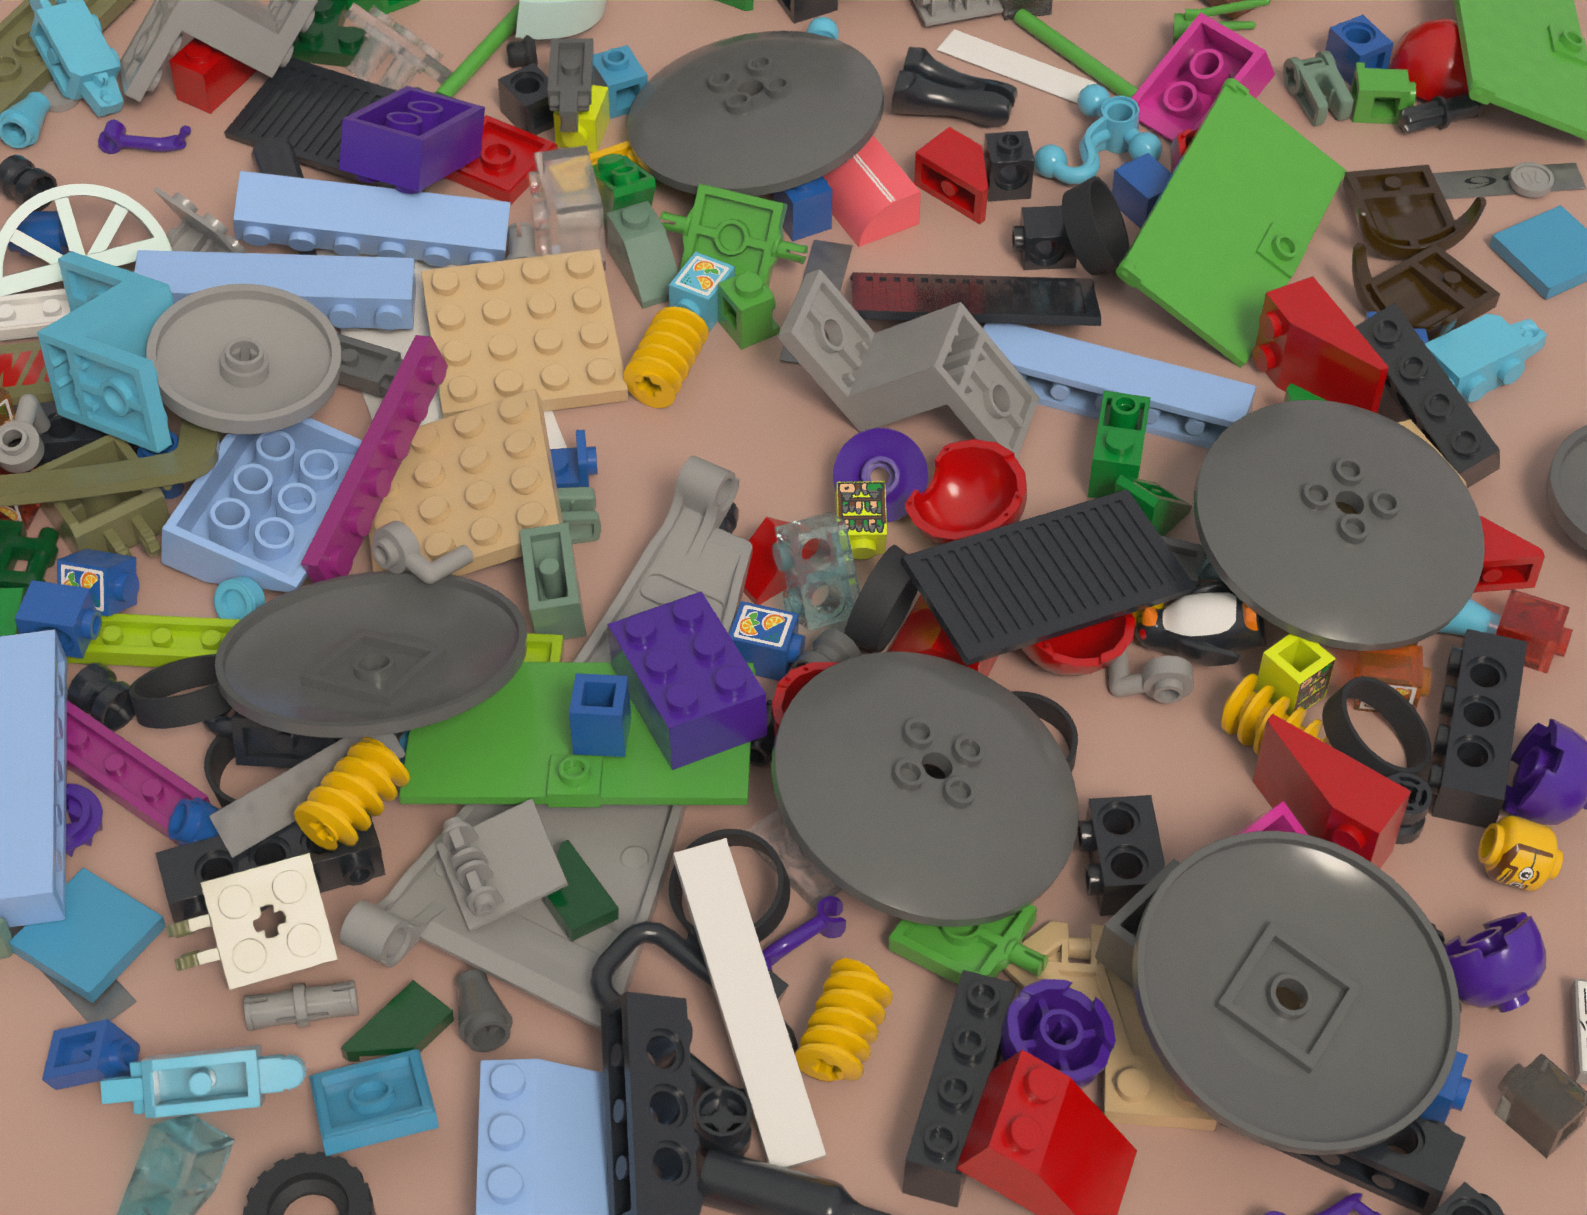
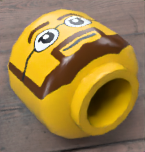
(1520, 853)

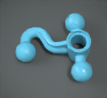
(1113, 131)

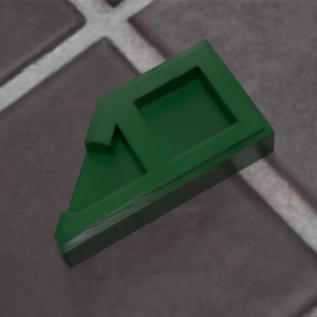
(584, 902)
(402, 1025)

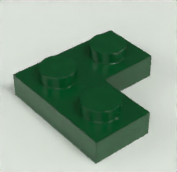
(327, 38)

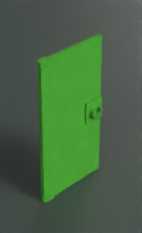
(1526, 59)
(1232, 221)
(522, 750)

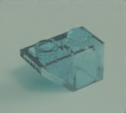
(177, 1168)

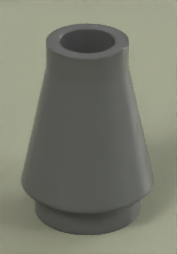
(482, 1016)

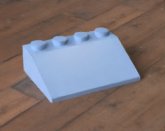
(259, 506)
(541, 1139)

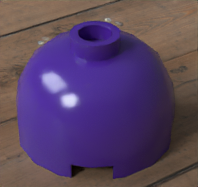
(1549, 775)
(1499, 962)
(1059, 1029)

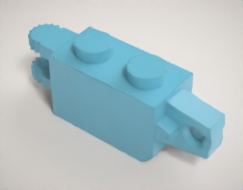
(77, 53)
(1486, 353)
(203, 1081)

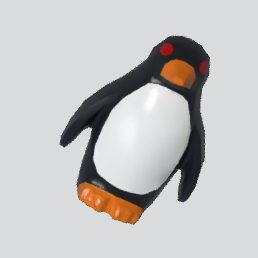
(1203, 626)

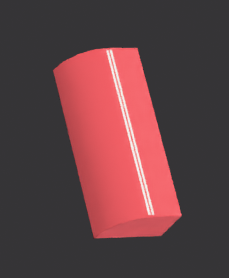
(873, 195)

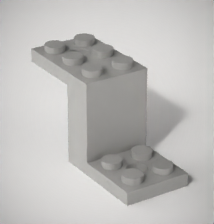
(240, 28)
(907, 366)

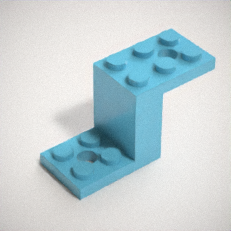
(100, 351)

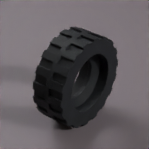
(310, 1176)

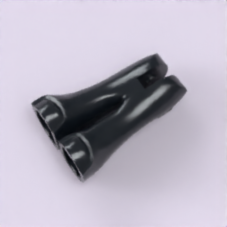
(936, 89)

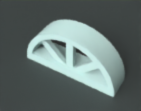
(557, 17)
(115, 256)

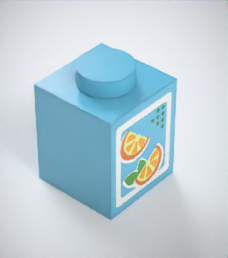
(697, 286)

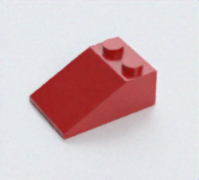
(1316, 347)
(1330, 791)
(1046, 1142)

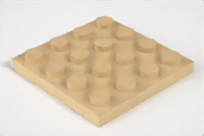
(524, 329)
(476, 483)

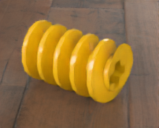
(665, 356)
(1248, 711)
(351, 794)
(843, 1023)

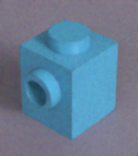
(622, 75)

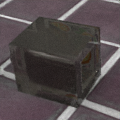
(1542, 1104)

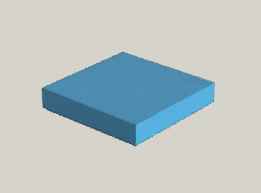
(1546, 251)
(96, 940)
(373, 1102)

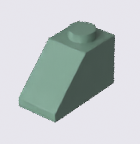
(642, 252)
(552, 581)

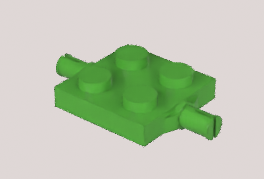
(735, 230)
(975, 948)

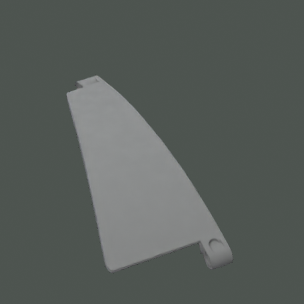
(620, 843)

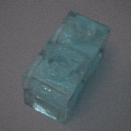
(829, 566)

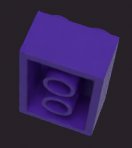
(411, 139)
(688, 680)

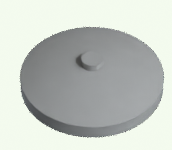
(244, 358)

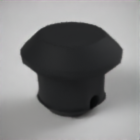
(522, 52)

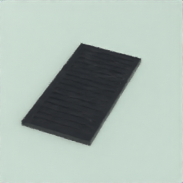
(307, 109)
(985, 297)
(1046, 576)

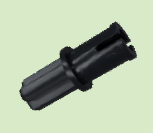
(1439, 113)

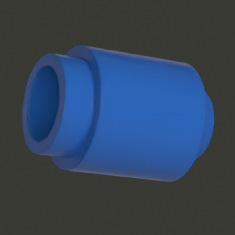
(45, 228)

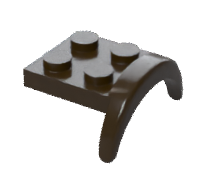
(1405, 211)
(1428, 288)

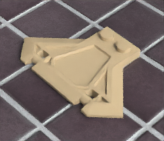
(1134, 1080)

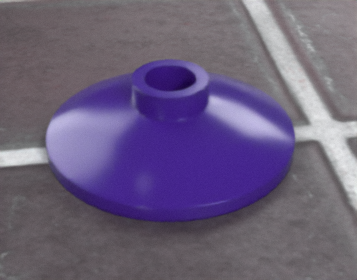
(886, 451)

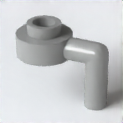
(28, 424)
(398, 551)
(1162, 678)

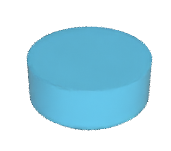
(237, 597)

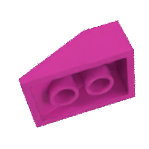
(1192, 75)

